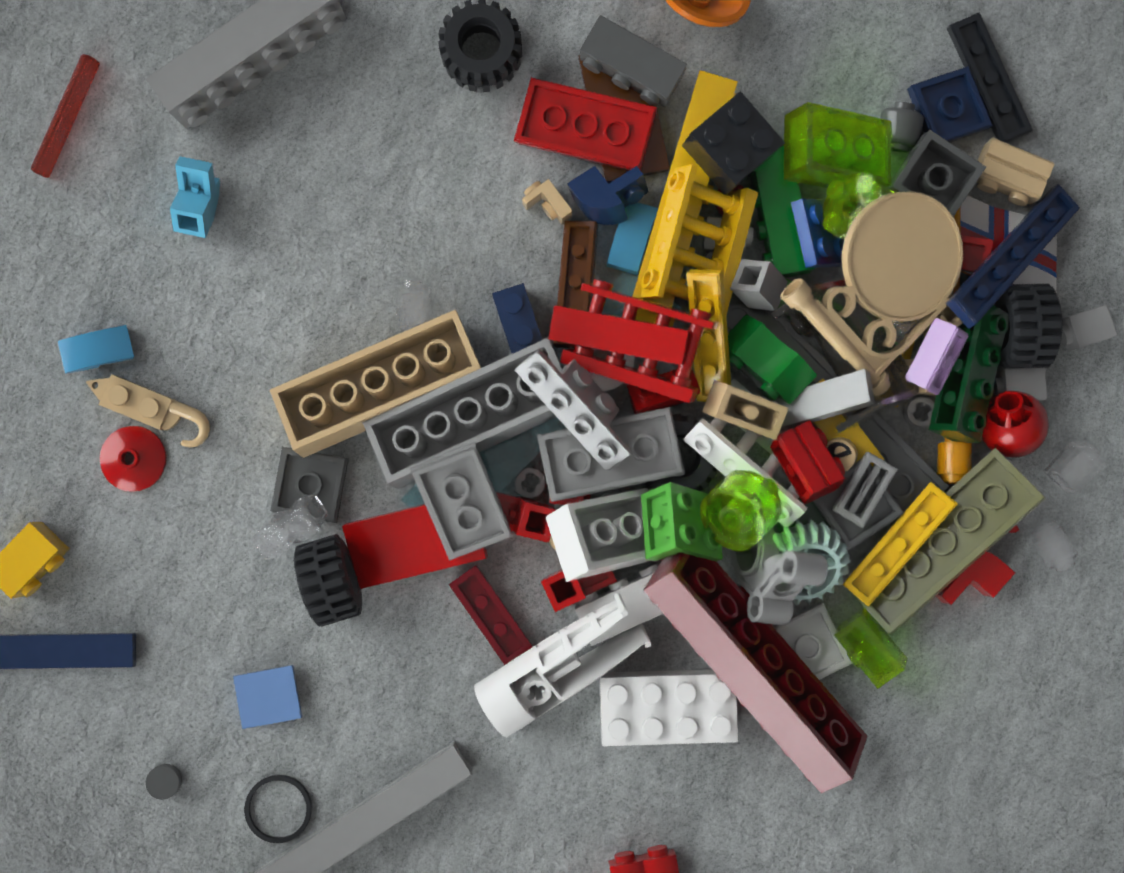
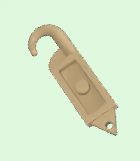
(148, 406)

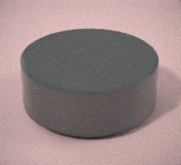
(163, 781)

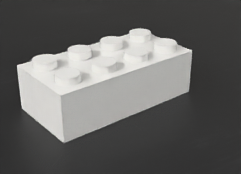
(666, 708)

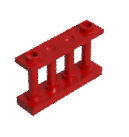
(646, 375)

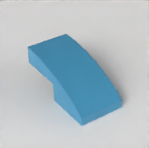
(632, 238)
(95, 349)

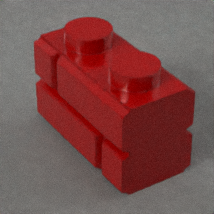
(808, 462)

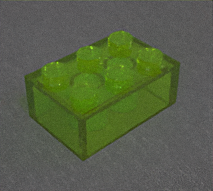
(834, 144)

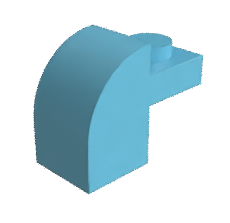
(196, 199)

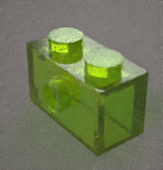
(871, 648)

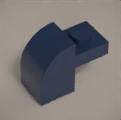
(605, 201)

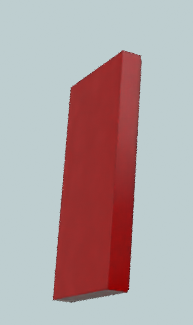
(585, 125)
(399, 547)

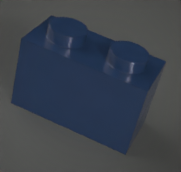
(517, 317)

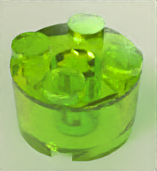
(847, 199)
(741, 509)

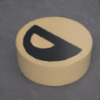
(844, 450)

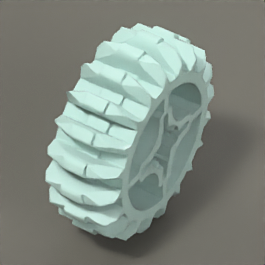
(816, 540)

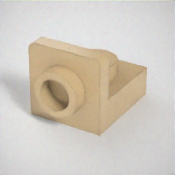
(553, 204)

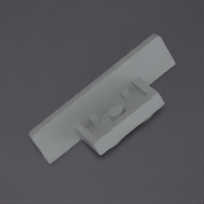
(578, 405)

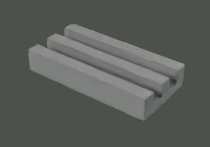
(852, 483)

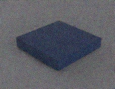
(951, 105)

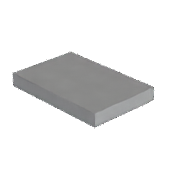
(461, 501)

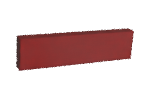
(619, 335)

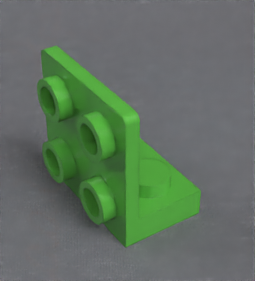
(675, 524)

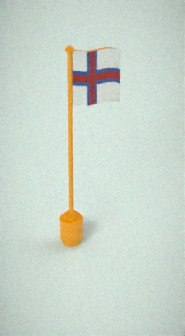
(988, 222)

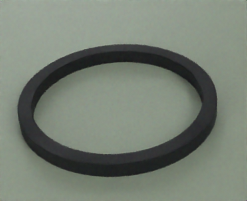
(252, 826)

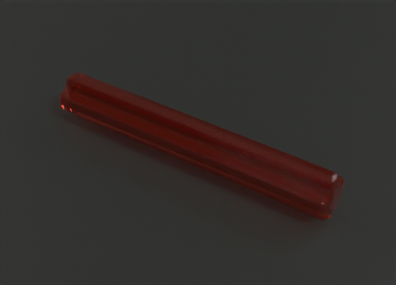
(65, 115)

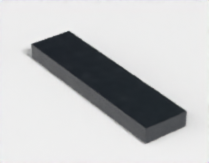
(993, 83)

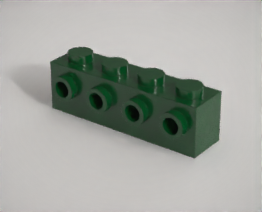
(966, 395)

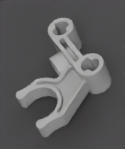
(776, 579)

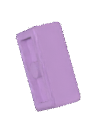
(936, 356)

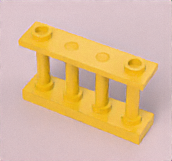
(728, 238)

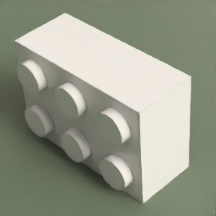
(599, 534)

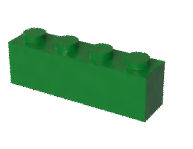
(776, 217)

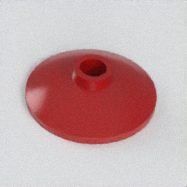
(148, 458)

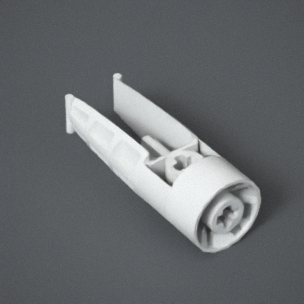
(553, 671)

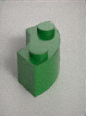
(768, 360)

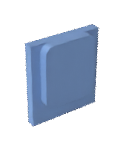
(267, 696)

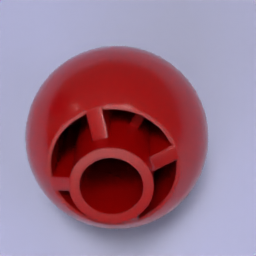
(1015, 424)

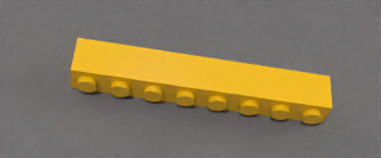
(707, 97)

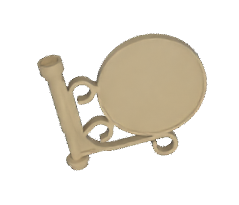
(897, 266)

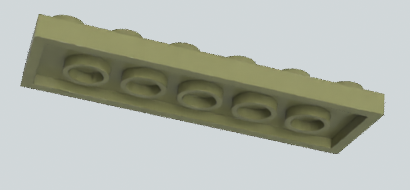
(990, 504)

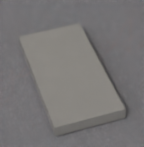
(575, 472)

